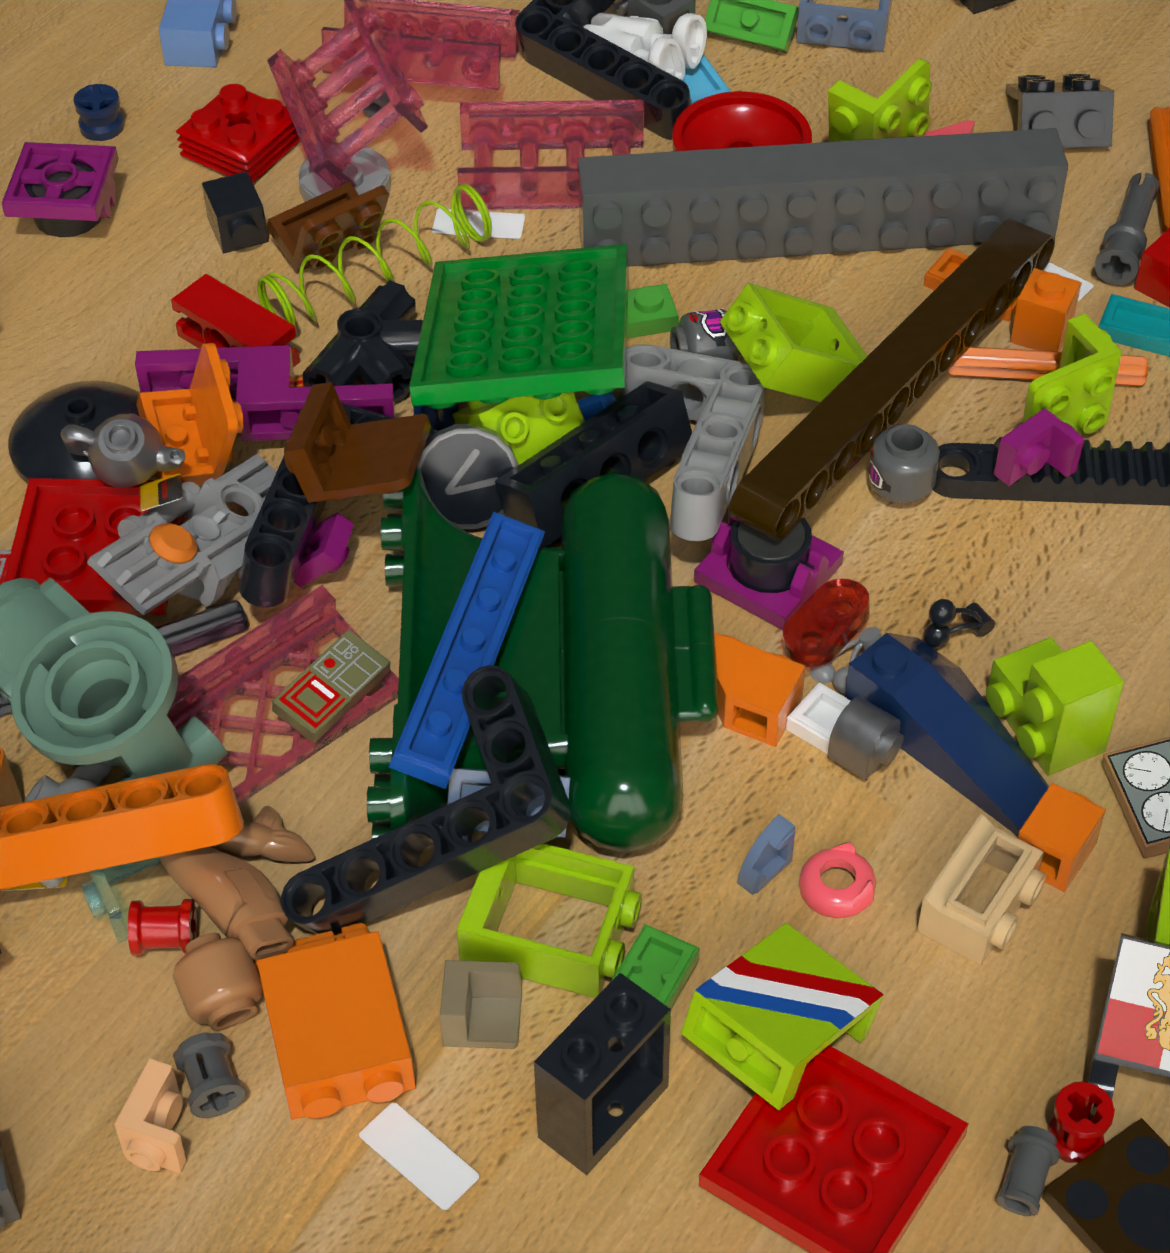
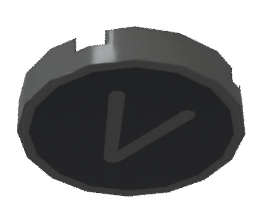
(461, 473)

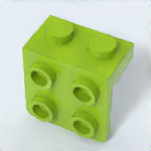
(894, 114)
(1085, 380)
(525, 421)

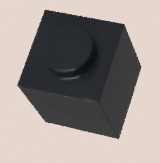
(235, 212)

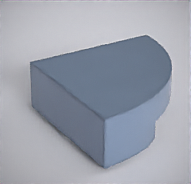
(768, 855)

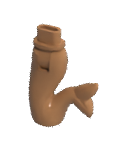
(237, 893)

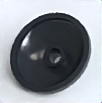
(36, 434)

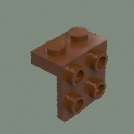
(325, 222)
(348, 459)

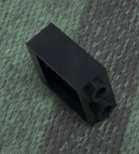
(584, 1078)

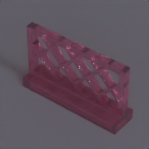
(253, 658)

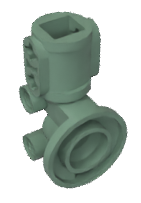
(93, 685)

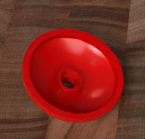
(739, 121)

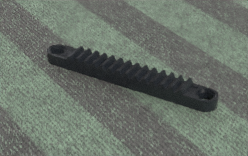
(1102, 476)

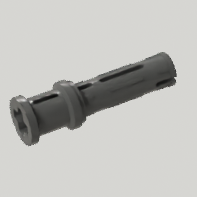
(1126, 238)

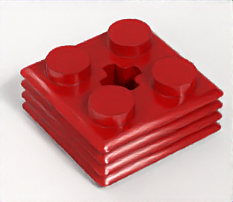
(238, 133)

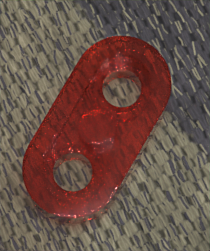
(818, 628)

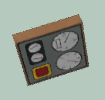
(1143, 790)

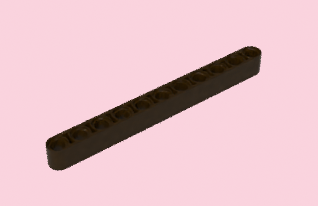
(888, 382)

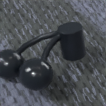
(943, 613)

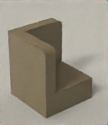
(481, 1004)

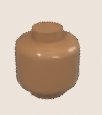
(218, 981)

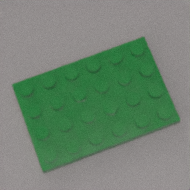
(523, 327)

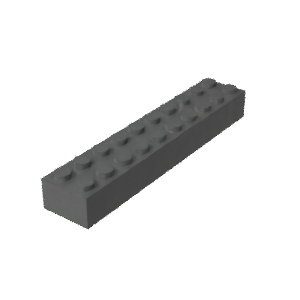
(820, 196)

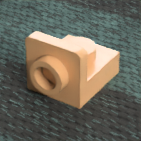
(148, 1119)

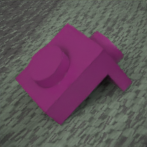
(326, 549)

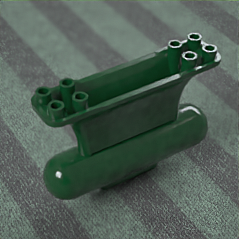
(594, 643)

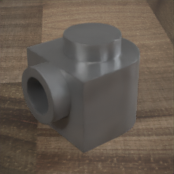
(864, 738)

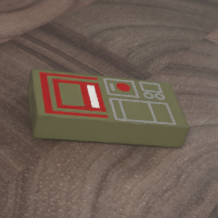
(331, 686)

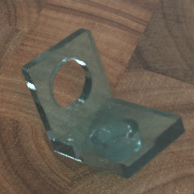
(101, 898)

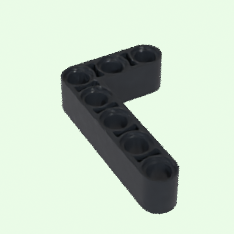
(560, 46)
(284, 531)
(450, 826)

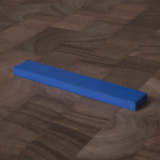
(469, 641)

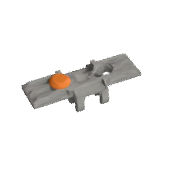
(162, 558)

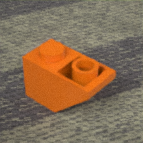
(756, 689)

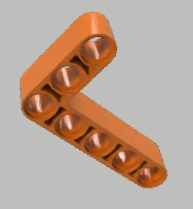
(113, 823)

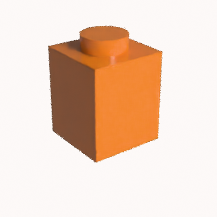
(1044, 311)
(1066, 830)

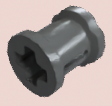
(209, 1075)

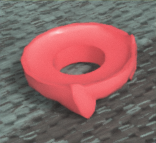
(837, 902)

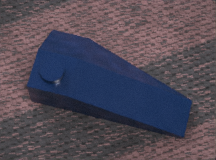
(948, 726)

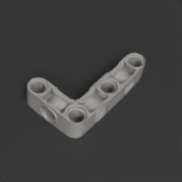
(726, 431)

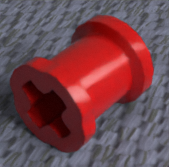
(161, 926)
(1074, 1116)

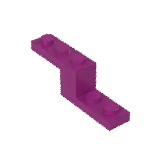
(261, 384)

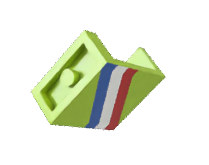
(778, 1012)

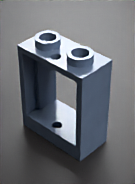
(860, 30)

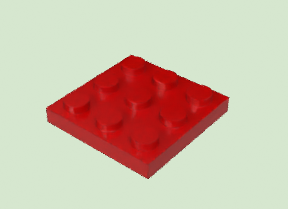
(66, 525)
(838, 1161)

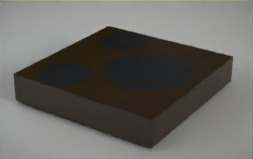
(1118, 1194)

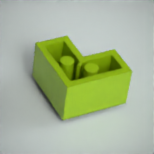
(1056, 701)

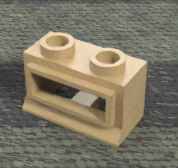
(963, 928)

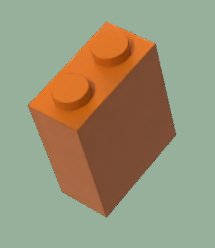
(336, 1026)

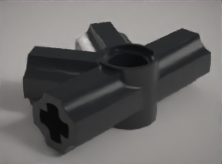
(372, 344)

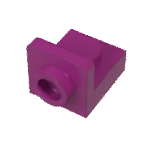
(1036, 442)

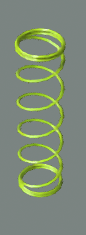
(462, 225)

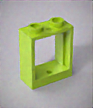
(791, 342)
(562, 873)

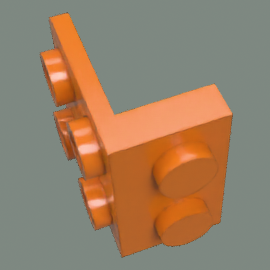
(197, 419)

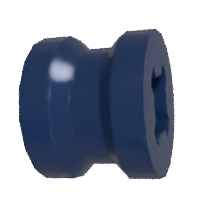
(99, 112)

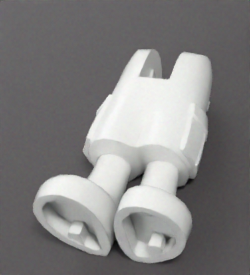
(646, 39)

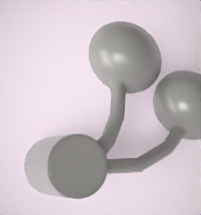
(827, 673)

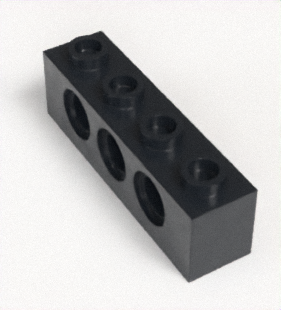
(628, 437)

